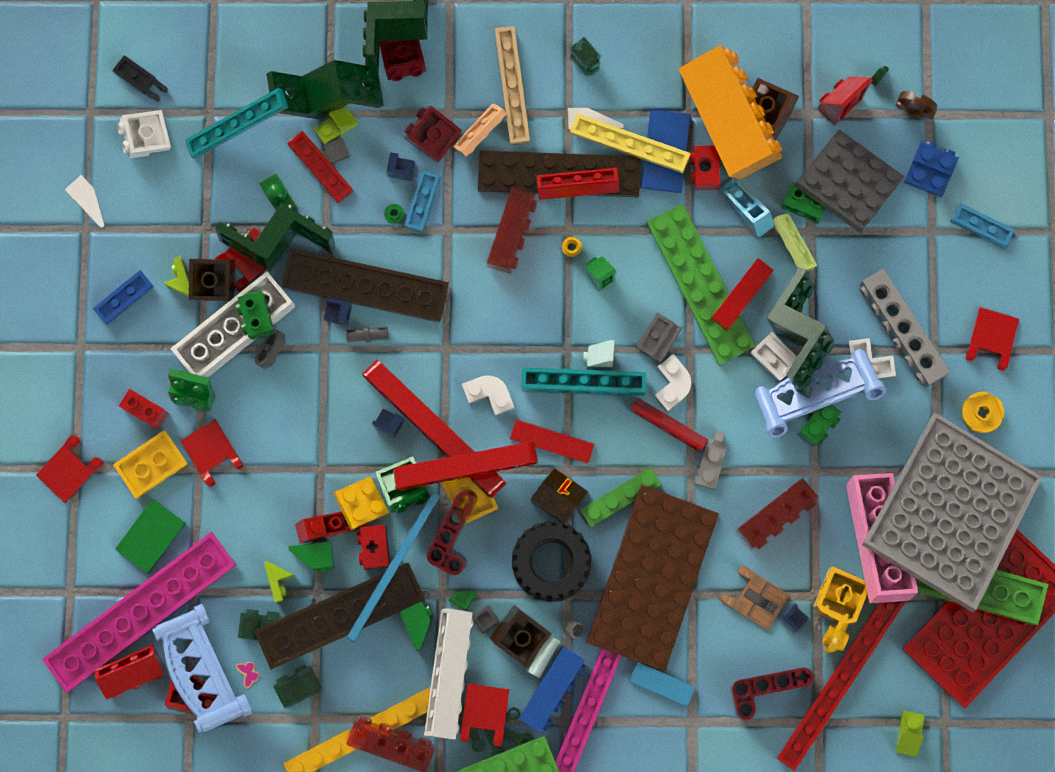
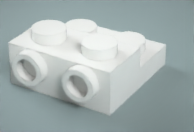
(143, 133)

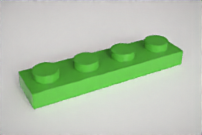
(618, 498)

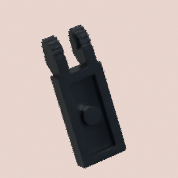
(138, 77)

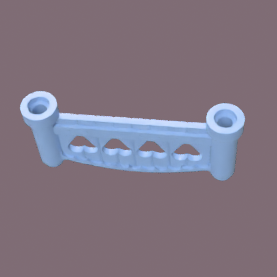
(862, 380)
(225, 706)

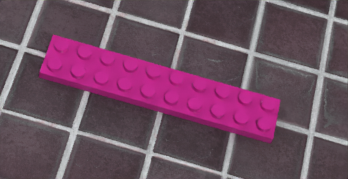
(139, 612)

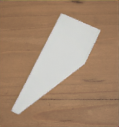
(572, 112)
(85, 196)

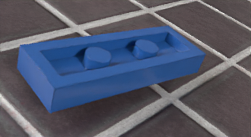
(123, 297)

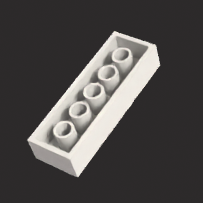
(222, 335)

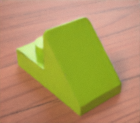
(335, 126)
(181, 283)
(275, 575)
(909, 733)

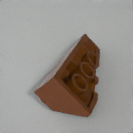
(776, 103)

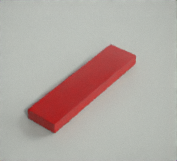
(320, 167)
(742, 294)
(552, 441)

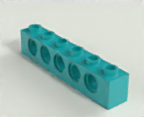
(583, 381)

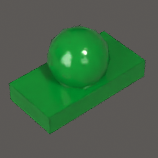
(276, 192)

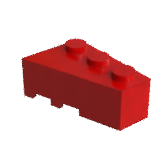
(176, 703)

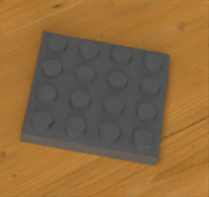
(849, 181)

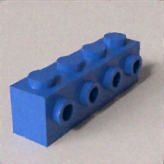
(551, 689)

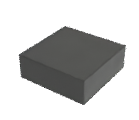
(336, 150)
(485, 619)

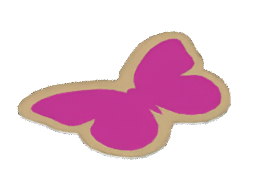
(249, 673)

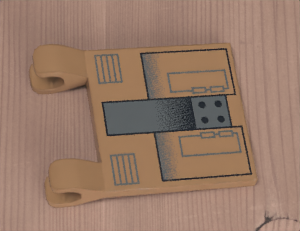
(759, 599)

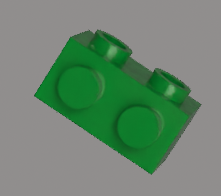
(802, 205)
(255, 315)
(815, 428)

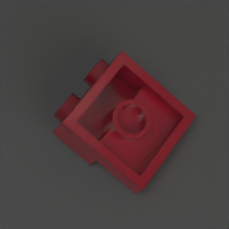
(402, 59)
(432, 133)

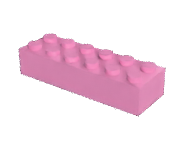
(882, 579)

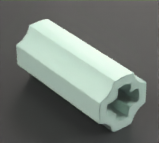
(544, 658)

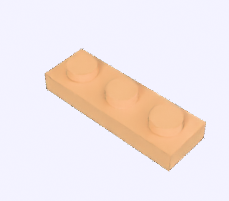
(479, 130)

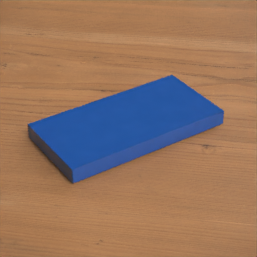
(672, 130)

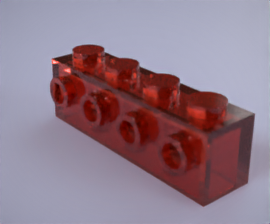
(511, 230)
(777, 513)
(390, 744)

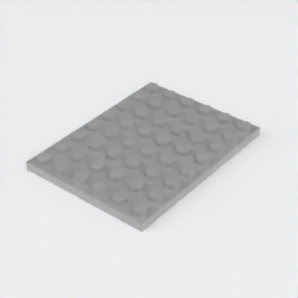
(952, 512)

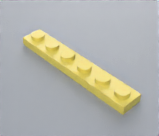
(630, 143)

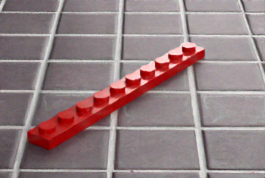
(838, 683)

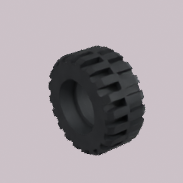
(551, 590)

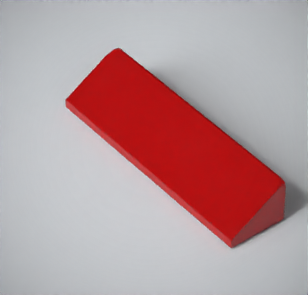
(577, 183)
(668, 424)

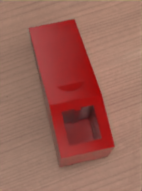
(322, 527)

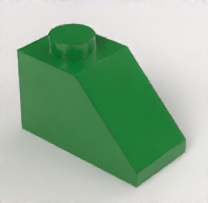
(600, 272)
(316, 556)
(417, 623)

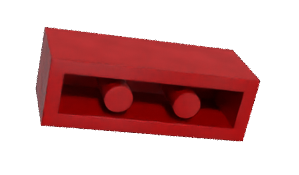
(129, 672)

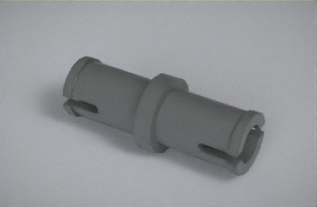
(367, 334)

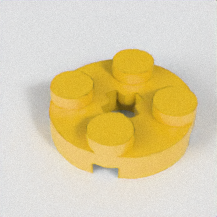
(988, 402)

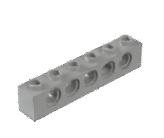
(881, 282)

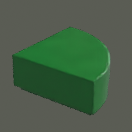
(463, 599)

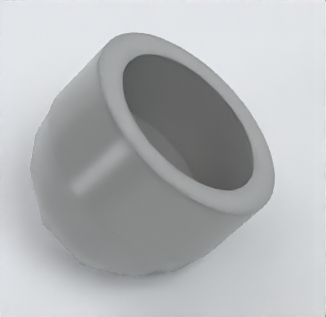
(574, 628)

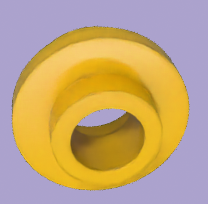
(568, 241)

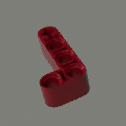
(454, 529)
(772, 687)

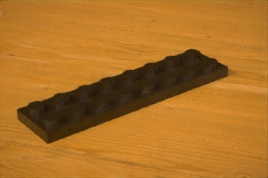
(519, 169)
(365, 285)
(335, 617)

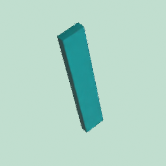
(236, 123)

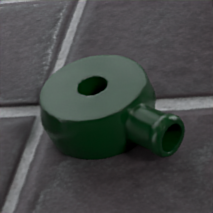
(879, 75)

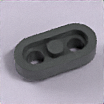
(269, 350)

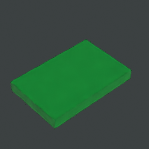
(150, 536)

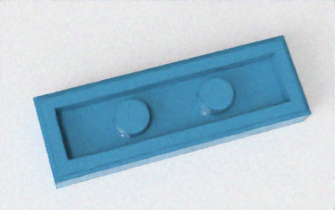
(422, 201)
(982, 226)
(662, 684)

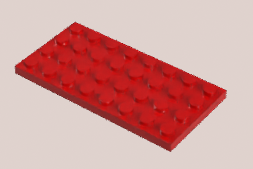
(970, 648)

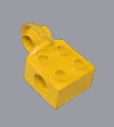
(839, 601)

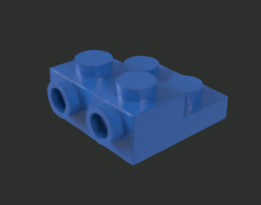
(931, 169)

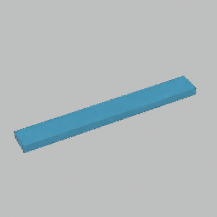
(393, 567)

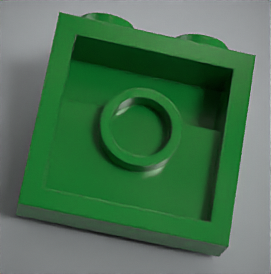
(190, 390)
(400, 499)

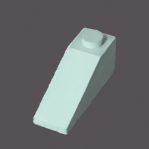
(600, 356)

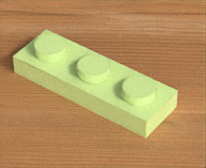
(794, 242)

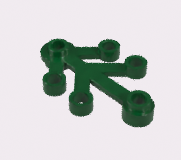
(491, 733)

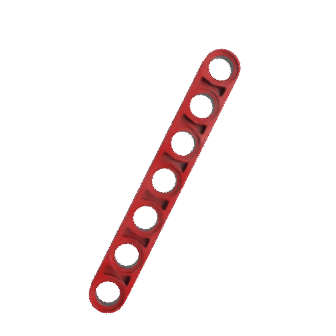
(465, 465)

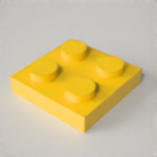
(361, 503)

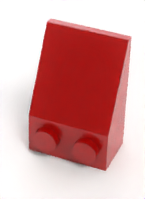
(843, 98)

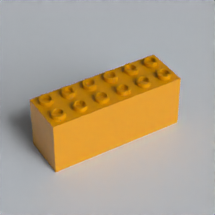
(731, 112)

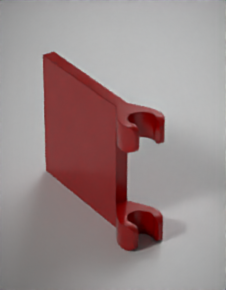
(247, 267)
(994, 334)
(210, 448)
(66, 472)
(485, 709)

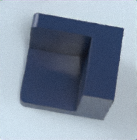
(399, 167)
(337, 311)
(388, 422)
(794, 618)

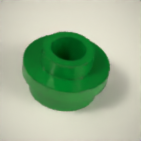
(394, 219)

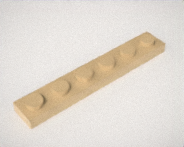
(512, 85)

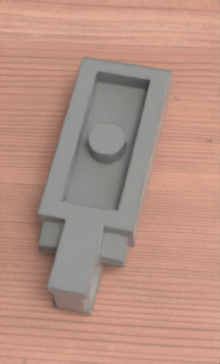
(711, 462)

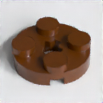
(916, 106)

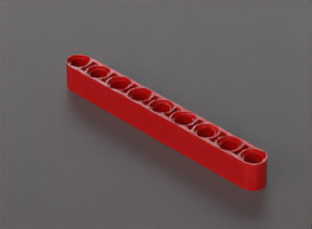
(427, 422)

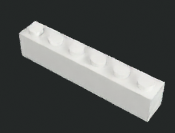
(448, 674)

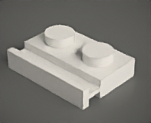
(774, 356)

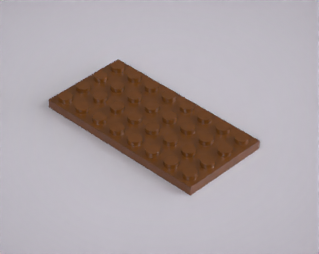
(652, 578)

